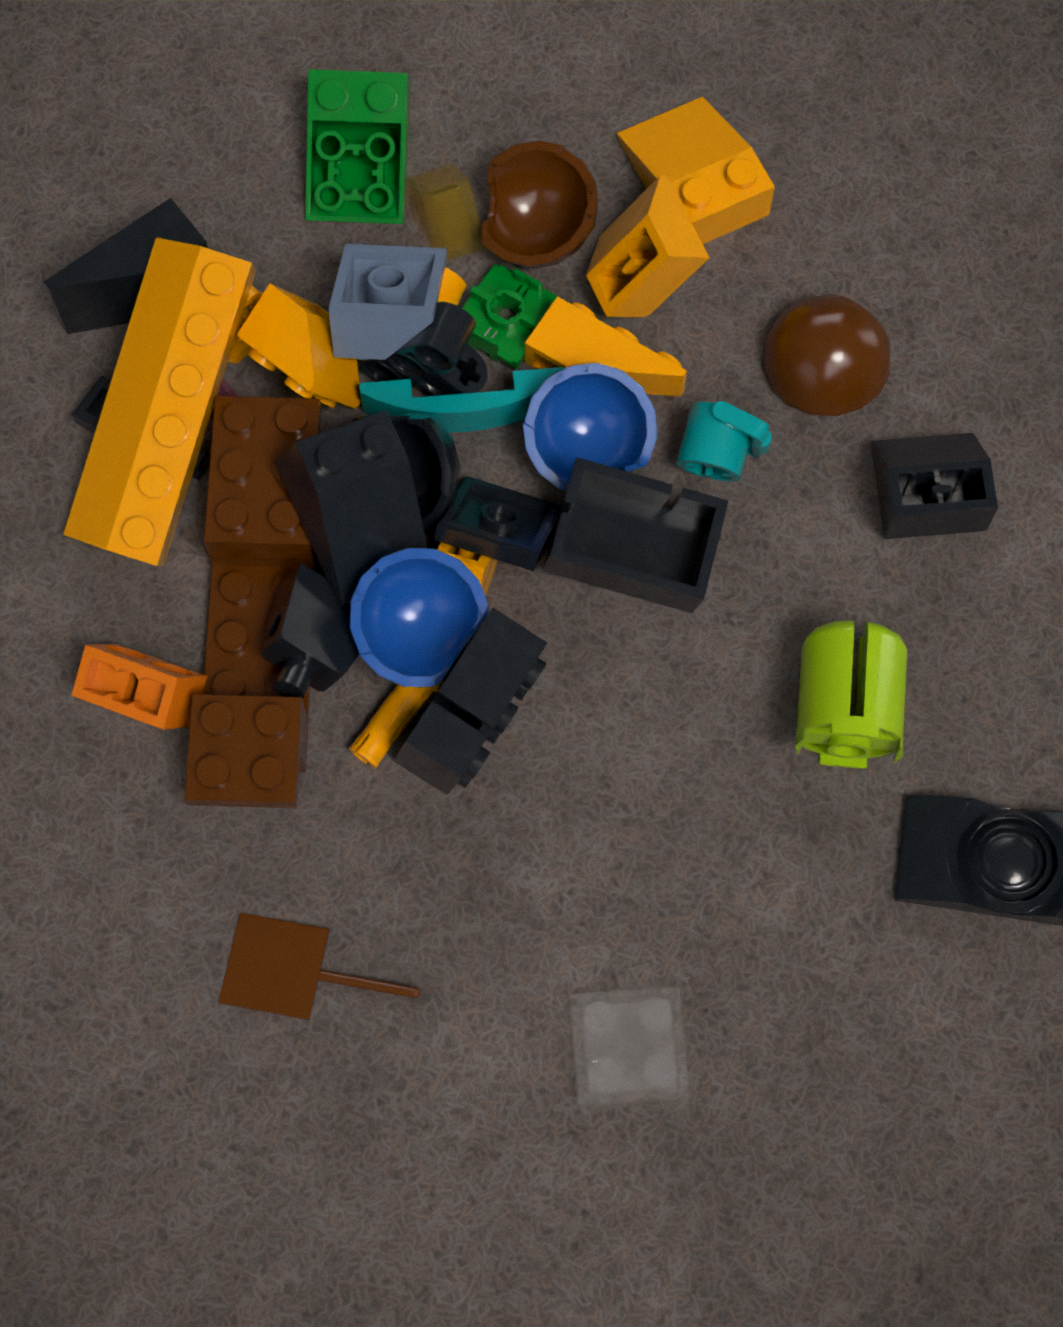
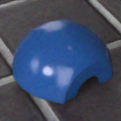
(592, 416)
(416, 615)

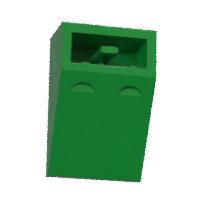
(357, 146)

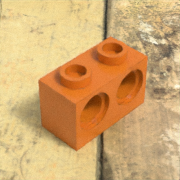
(137, 685)

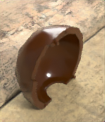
(539, 204)
(827, 356)

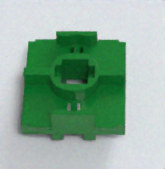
(504, 290)

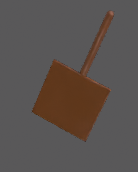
(279, 965)

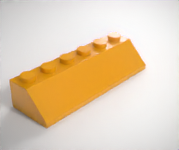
(160, 400)

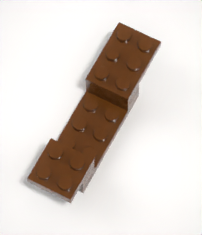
(242, 732)

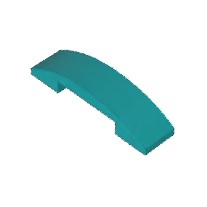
(458, 411)

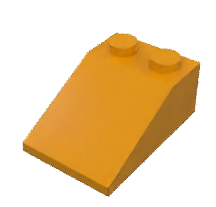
(706, 164)

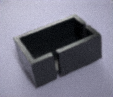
(625, 542)
(474, 704)

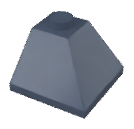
(383, 298)

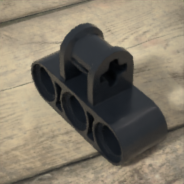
(436, 357)

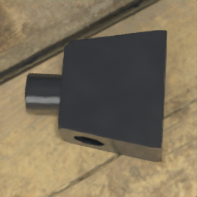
(308, 635)

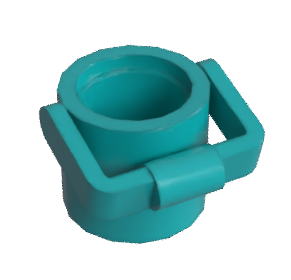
(719, 439)

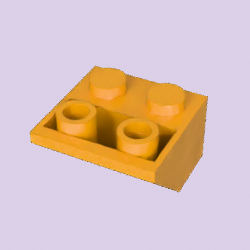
(645, 254)
(297, 340)

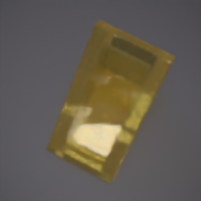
(448, 210)

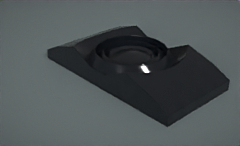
(981, 858)

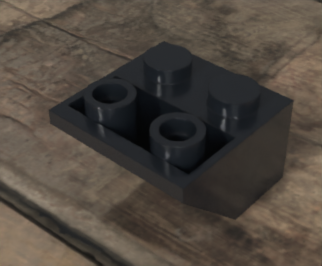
(934, 485)

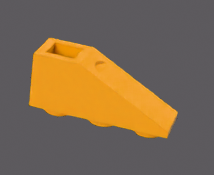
(575, 336)

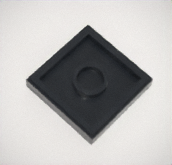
(498, 523)

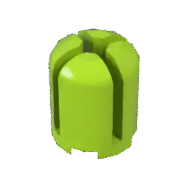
(878, 696)

